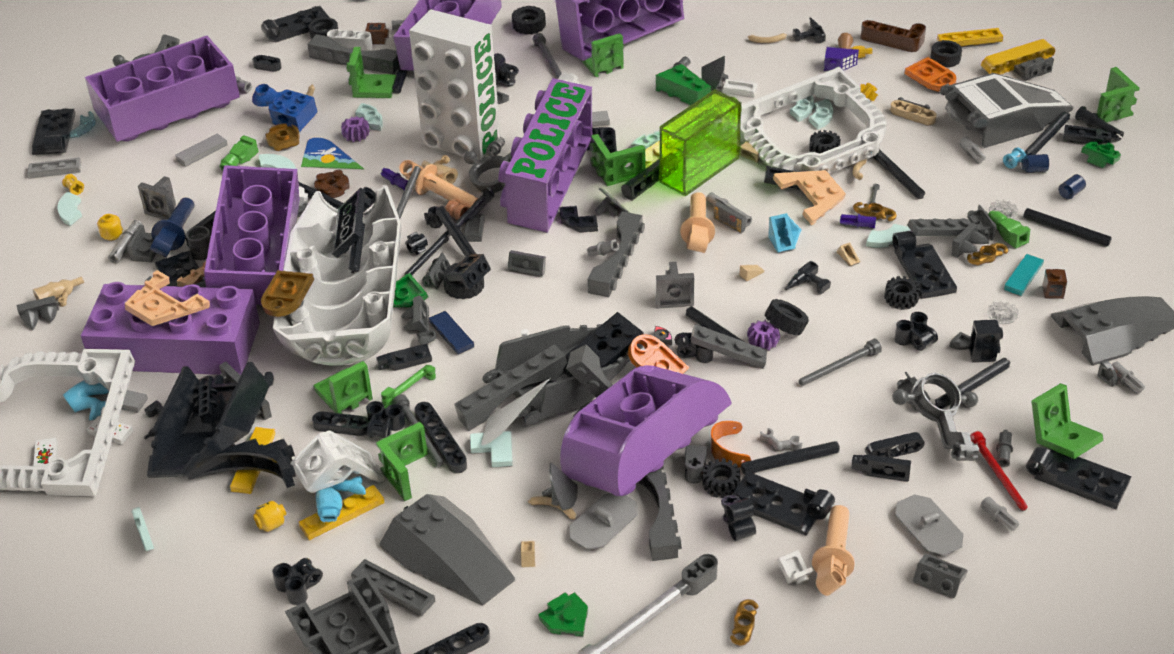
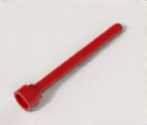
(979, 439)

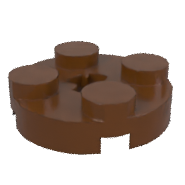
(332, 183)

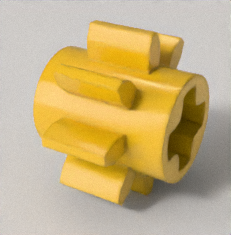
(869, 91)

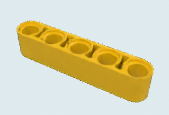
(1004, 61)

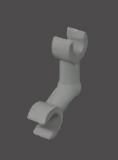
(778, 445)

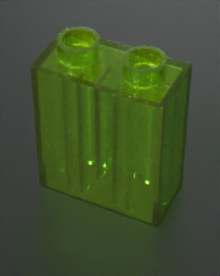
(700, 142)

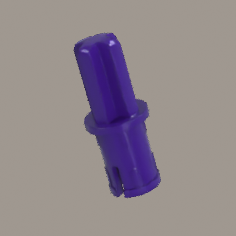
(394, 178)
(859, 221)

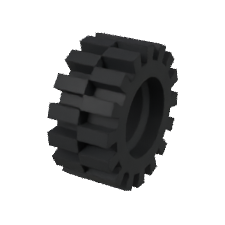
(823, 141)
(908, 298)
(721, 469)

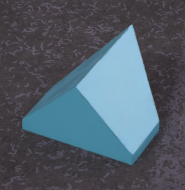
(783, 232)

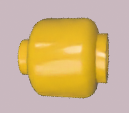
(109, 227)
(269, 516)

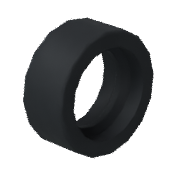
(322, 24)
(946, 46)

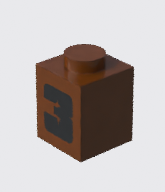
(378, 33)
(1054, 283)

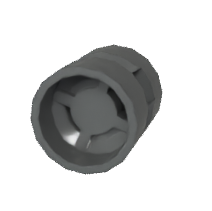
(198, 242)

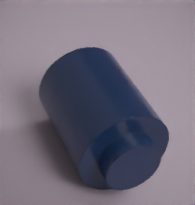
(1035, 163)
(1072, 186)

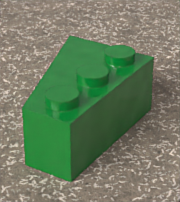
(682, 83)

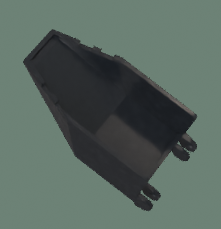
(185, 440)

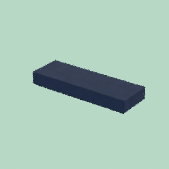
(451, 332)

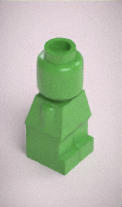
(240, 152)
(1011, 230)

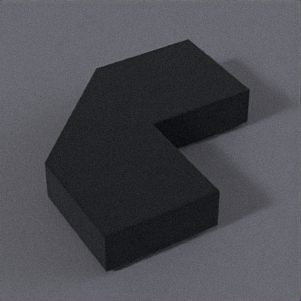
(582, 224)

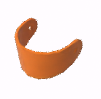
(723, 429)

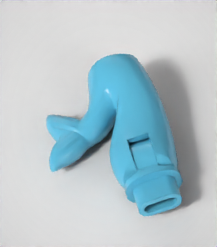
(79, 398)
(330, 501)

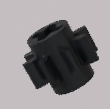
(432, 218)
(416, 243)

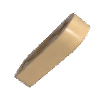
(921, 114)

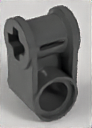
(695, 461)

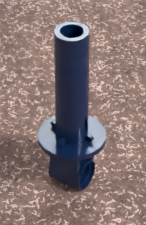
(169, 233)

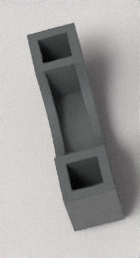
(587, 370)

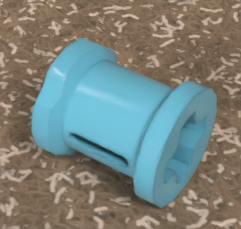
(1013, 163)

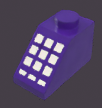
(840, 58)

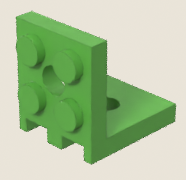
(606, 54)
(367, 84)
(1118, 98)
(612, 165)
(345, 388)
(1055, 427)
(396, 458)

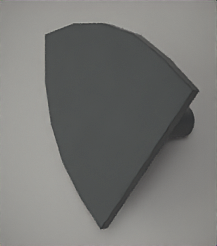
(714, 72)
(606, 203)
(563, 489)

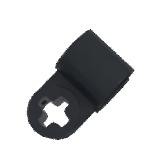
(503, 70)
(915, 332)
(692, 350)
(383, 419)
(738, 516)
(296, 579)

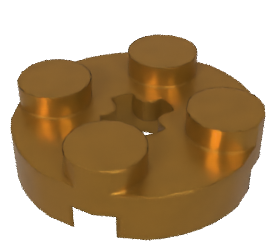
(283, 136)

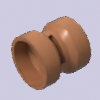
(455, 209)

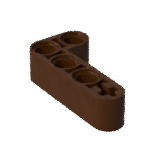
(893, 36)

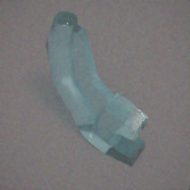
(85, 126)

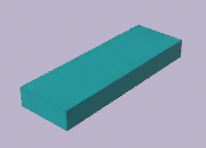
(1023, 274)

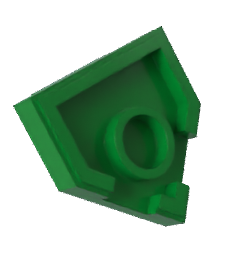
(1101, 154)
(406, 290)
(565, 615)

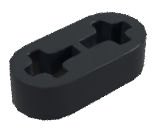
(267, 63)

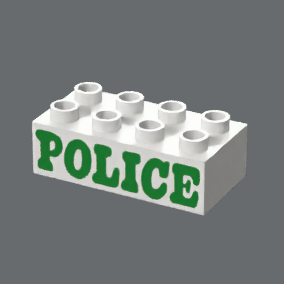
(455, 83)

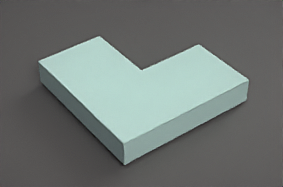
(500, 448)

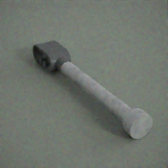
(694, 579)

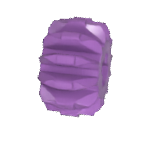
(355, 129)
(763, 335)

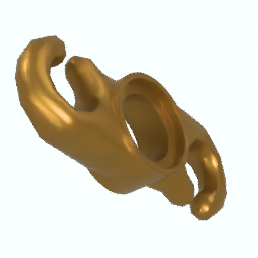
(866, 211)
(992, 249)
(746, 630)

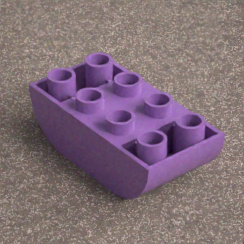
(638, 427)

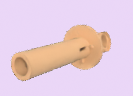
(428, 180)
(697, 229)
(833, 561)

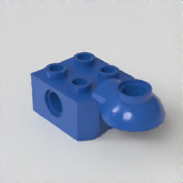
(286, 106)

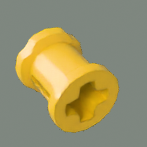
(71, 183)

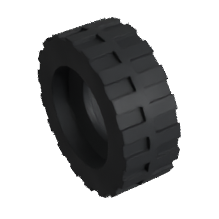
(535, 25)
(458, 290)
(786, 317)

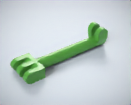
(390, 393)

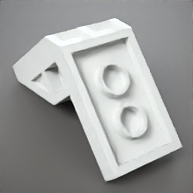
(331, 460)

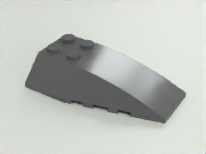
(1117, 325)
(447, 547)
(349, 624)

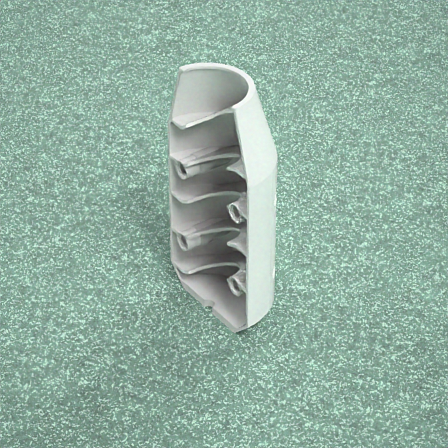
(343, 312)

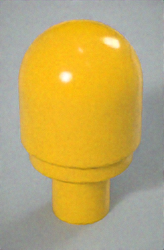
(862, 51)

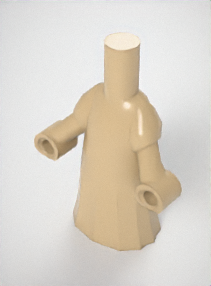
(444, 172)
(57, 289)

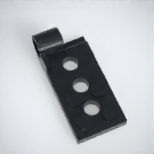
(291, 25)
(53, 131)
(350, 220)
(907, 251)
(182, 260)
(603, 336)
(1044, 465)
(811, 503)

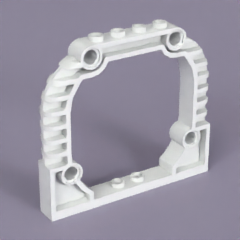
(829, 85)
(84, 471)

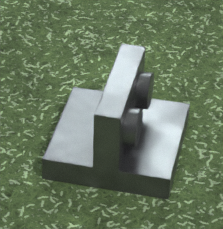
(158, 199)
(674, 288)

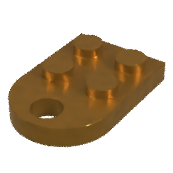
(287, 291)

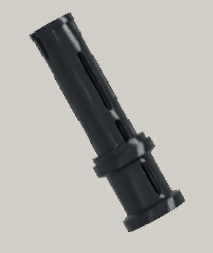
(1092, 119)

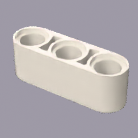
(351, 39)

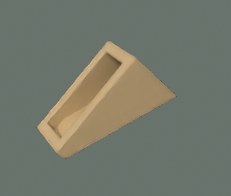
(749, 152)
(848, 254)
(749, 272)
(528, 553)

